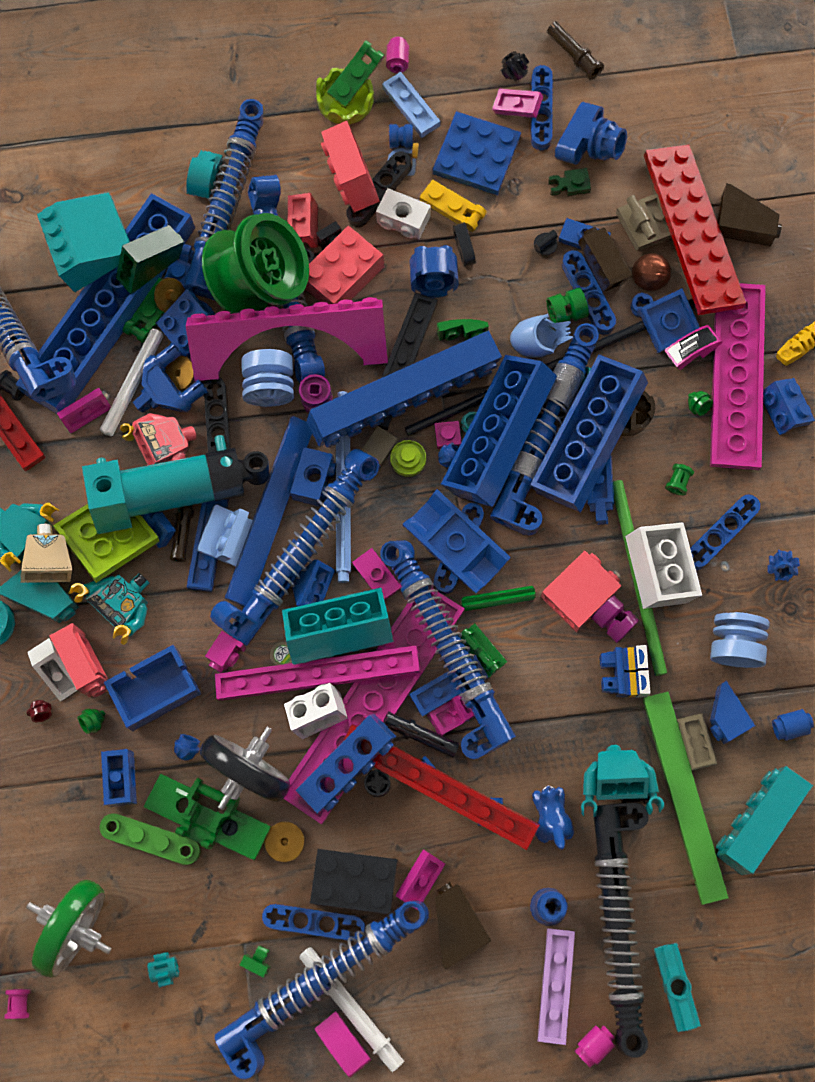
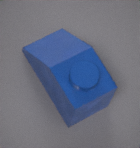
(728, 715)

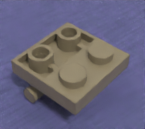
(644, 221)

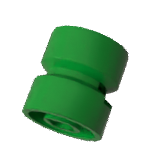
(575, 304)

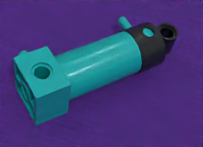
(121, 494)

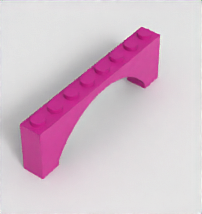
(218, 335)

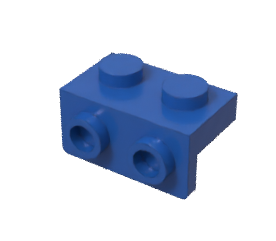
(786, 405)

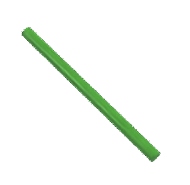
(646, 614)

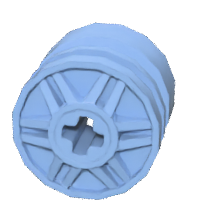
(267, 377)
(740, 639)

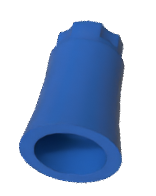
(541, 913)

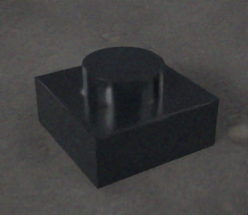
(328, 234)

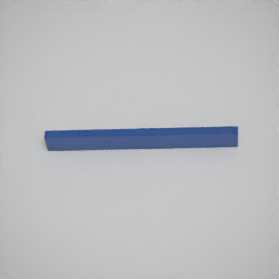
(269, 512)

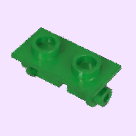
(484, 650)

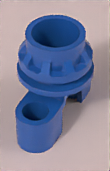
(591, 133)

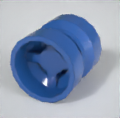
(401, 135)

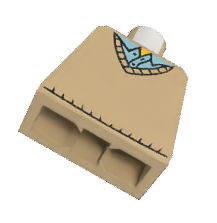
(46, 557)

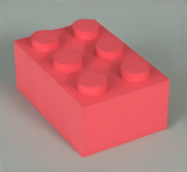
(349, 167)
(343, 268)

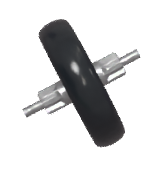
(245, 768)

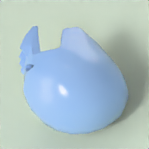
(537, 338)

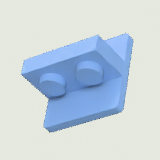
(225, 534)

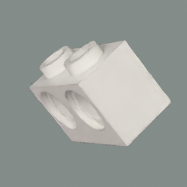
(316, 716)

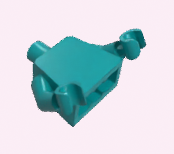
(620, 776)

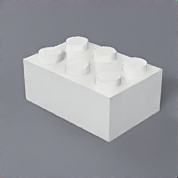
(663, 565)

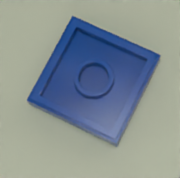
(668, 319)

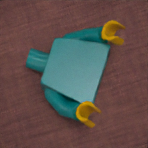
(16, 525)

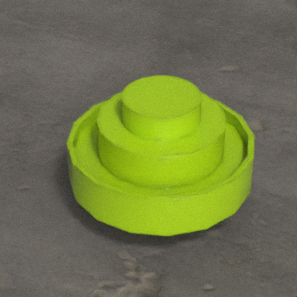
(408, 458)

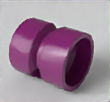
(314, 391)
(613, 610)

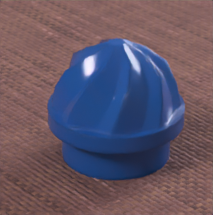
(447, 454)
(186, 747)

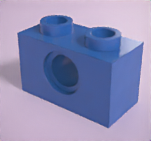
(312, 463)
(119, 778)

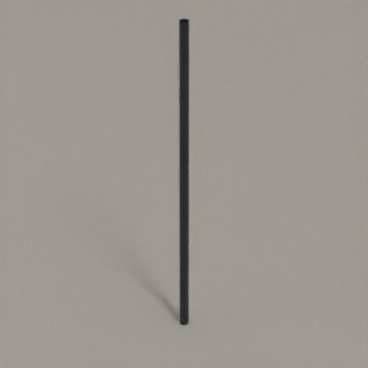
(477, 399)

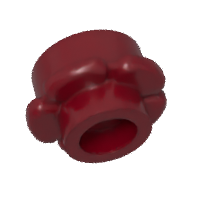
(39, 711)

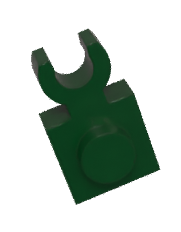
(573, 182)

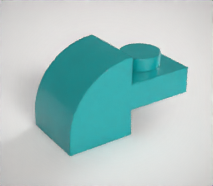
(203, 174)

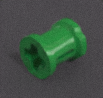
(679, 479)

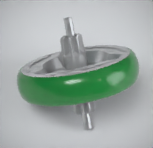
(68, 928)

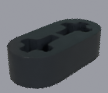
(464, 244)

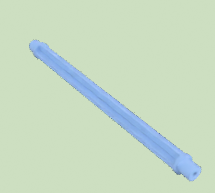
(343, 529)

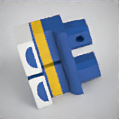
(629, 672)

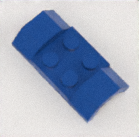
(457, 542)

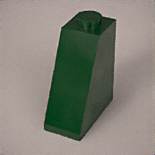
(148, 257)

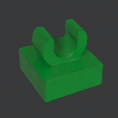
(256, 963)

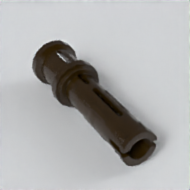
(581, 56)

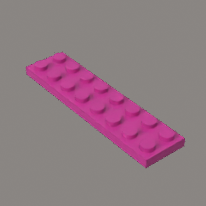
(739, 384)

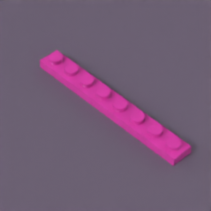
(317, 672)

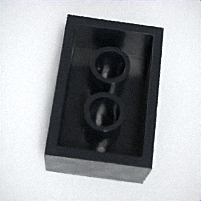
(354, 881)

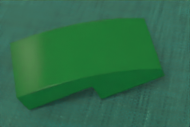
(467, 327)

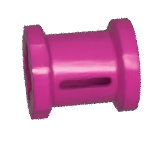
(17, 1003)

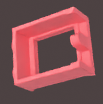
(80, 660)

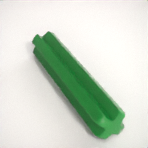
(498, 598)

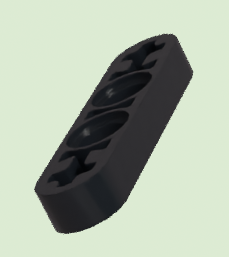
(387, 170)
(216, 422)

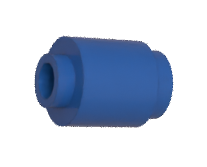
(792, 725)

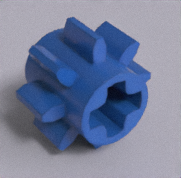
(783, 565)

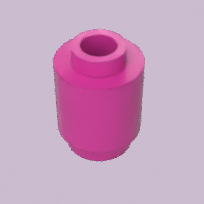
(397, 55)
(595, 1045)

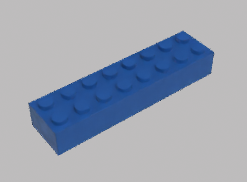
(403, 389)

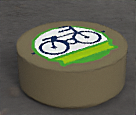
(280, 654)

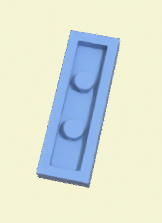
(411, 104)

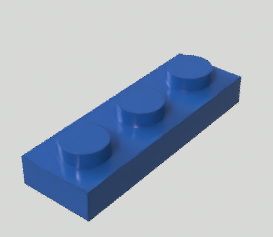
(438, 692)

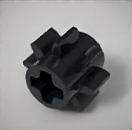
(514, 66)

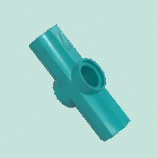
(682, 1004)

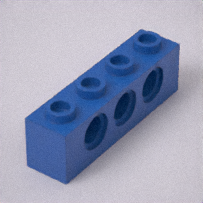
(314, 789)

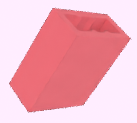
(581, 590)

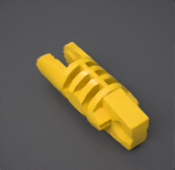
(797, 345)

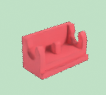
(304, 217)

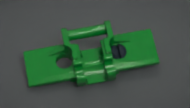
(204, 825)

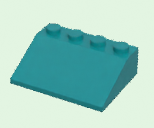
(83, 238)

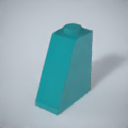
(41, 597)

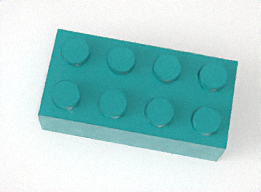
(337, 626)
(763, 820)

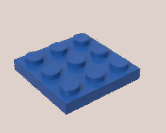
(476, 153)

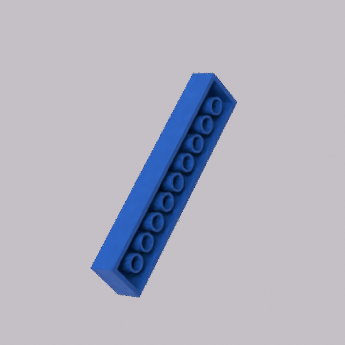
(104, 307)

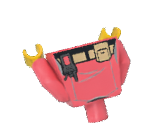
(159, 438)

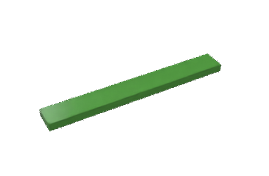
(685, 798)

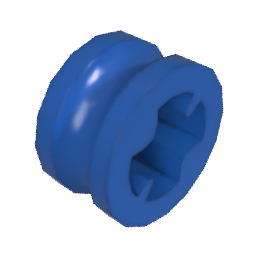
(644, 298)

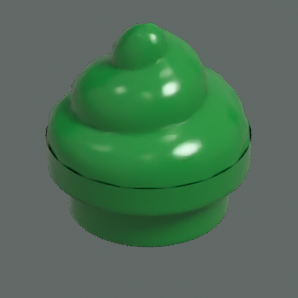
(699, 402)
(91, 720)

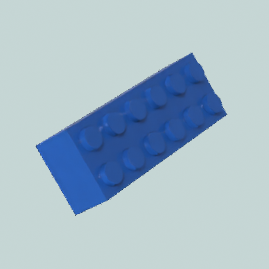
(499, 430)
(589, 433)

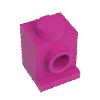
(224, 652)

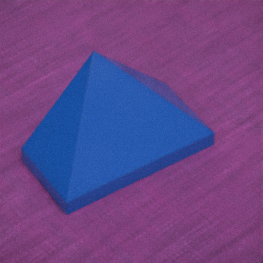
(312, 583)

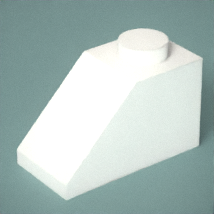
(51, 669)

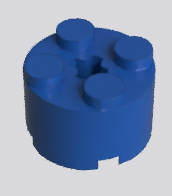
(434, 271)

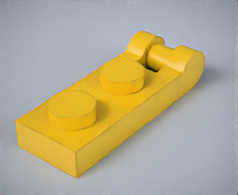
(452, 205)

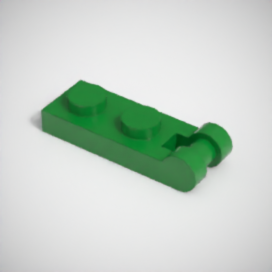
(355, 74)
(147, 314)

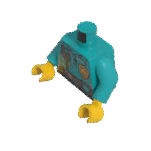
(117, 602)

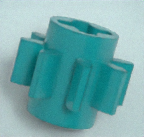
(163, 969)

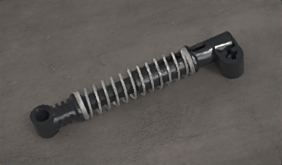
(618, 919)

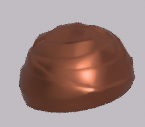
(651, 272)

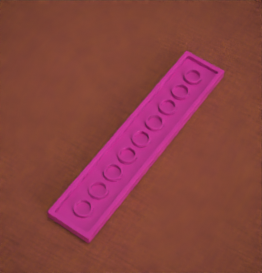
(370, 698)

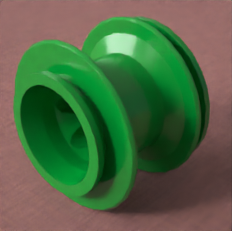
(255, 264)

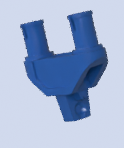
(159, 387)

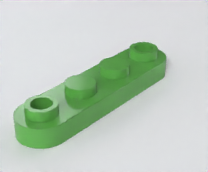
(150, 839)

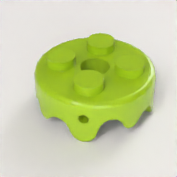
(336, 113)

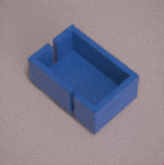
(159, 687)

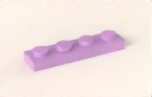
(556, 986)

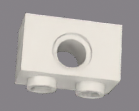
(395, 204)

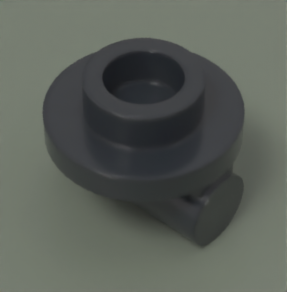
(546, 243)

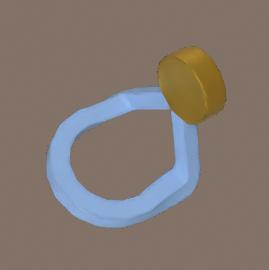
(414, 152)

